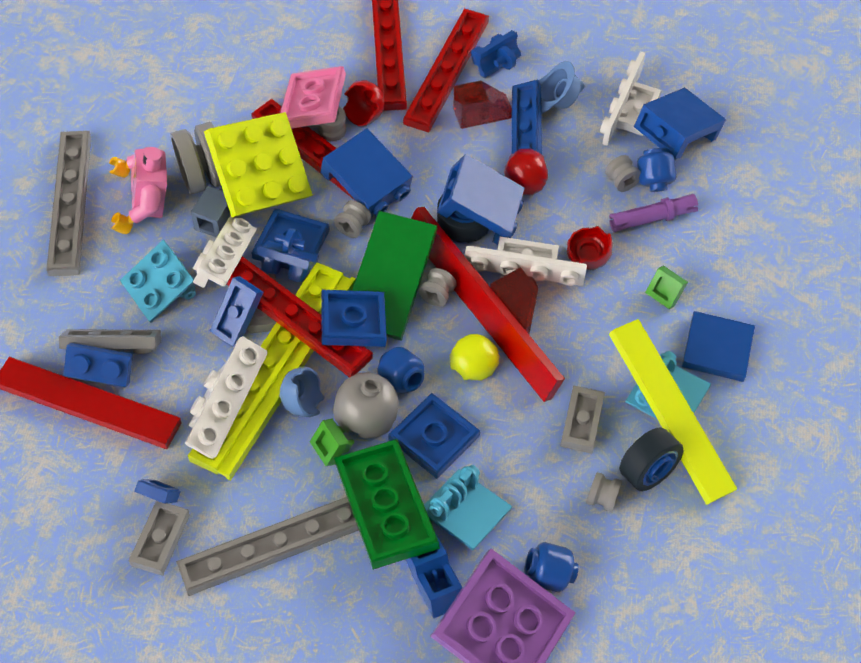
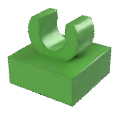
(666, 287)
(330, 441)

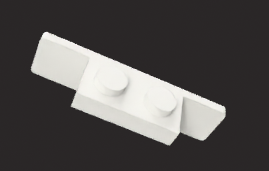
(627, 107)
(224, 253)
(533, 257)
(224, 397)

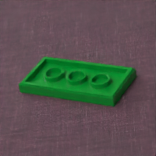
(396, 266)
(386, 504)

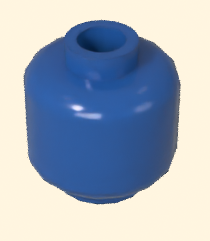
(656, 169)
(401, 369)
(551, 566)

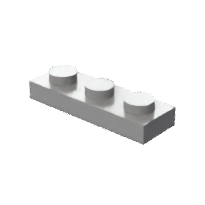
(139, 340)

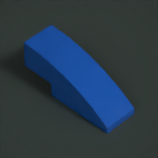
(435, 580)

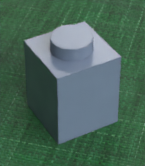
(210, 212)

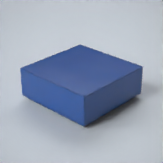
(157, 491)

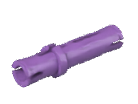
(662, 210)

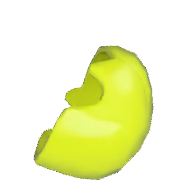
(474, 357)

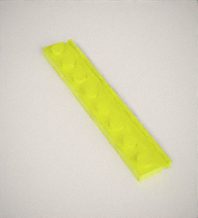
(263, 398)

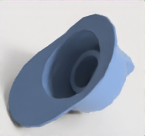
(560, 87)

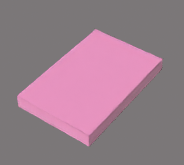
(313, 96)

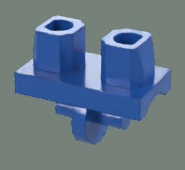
(496, 55)
(289, 251)

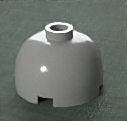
(366, 405)

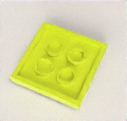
(258, 164)

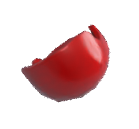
(364, 103)
(528, 170)
(590, 247)

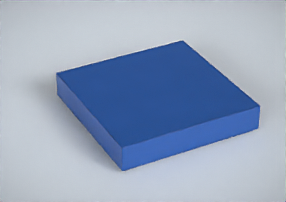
(309, 230)
(353, 318)
(718, 346)
(434, 435)

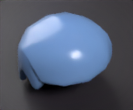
(301, 392)

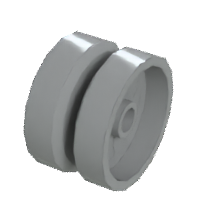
(194, 158)

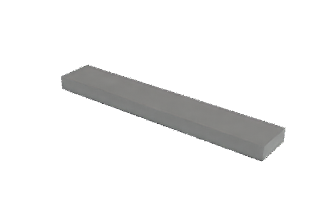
(69, 204)
(267, 546)

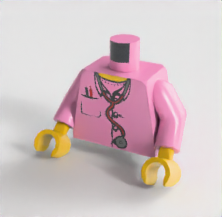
(147, 186)

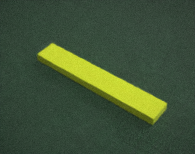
(672, 411)

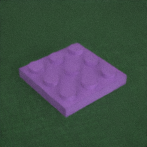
(502, 617)

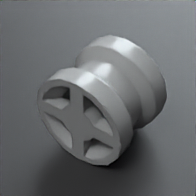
(335, 130)
(623, 173)
(352, 219)
(437, 287)
(604, 492)

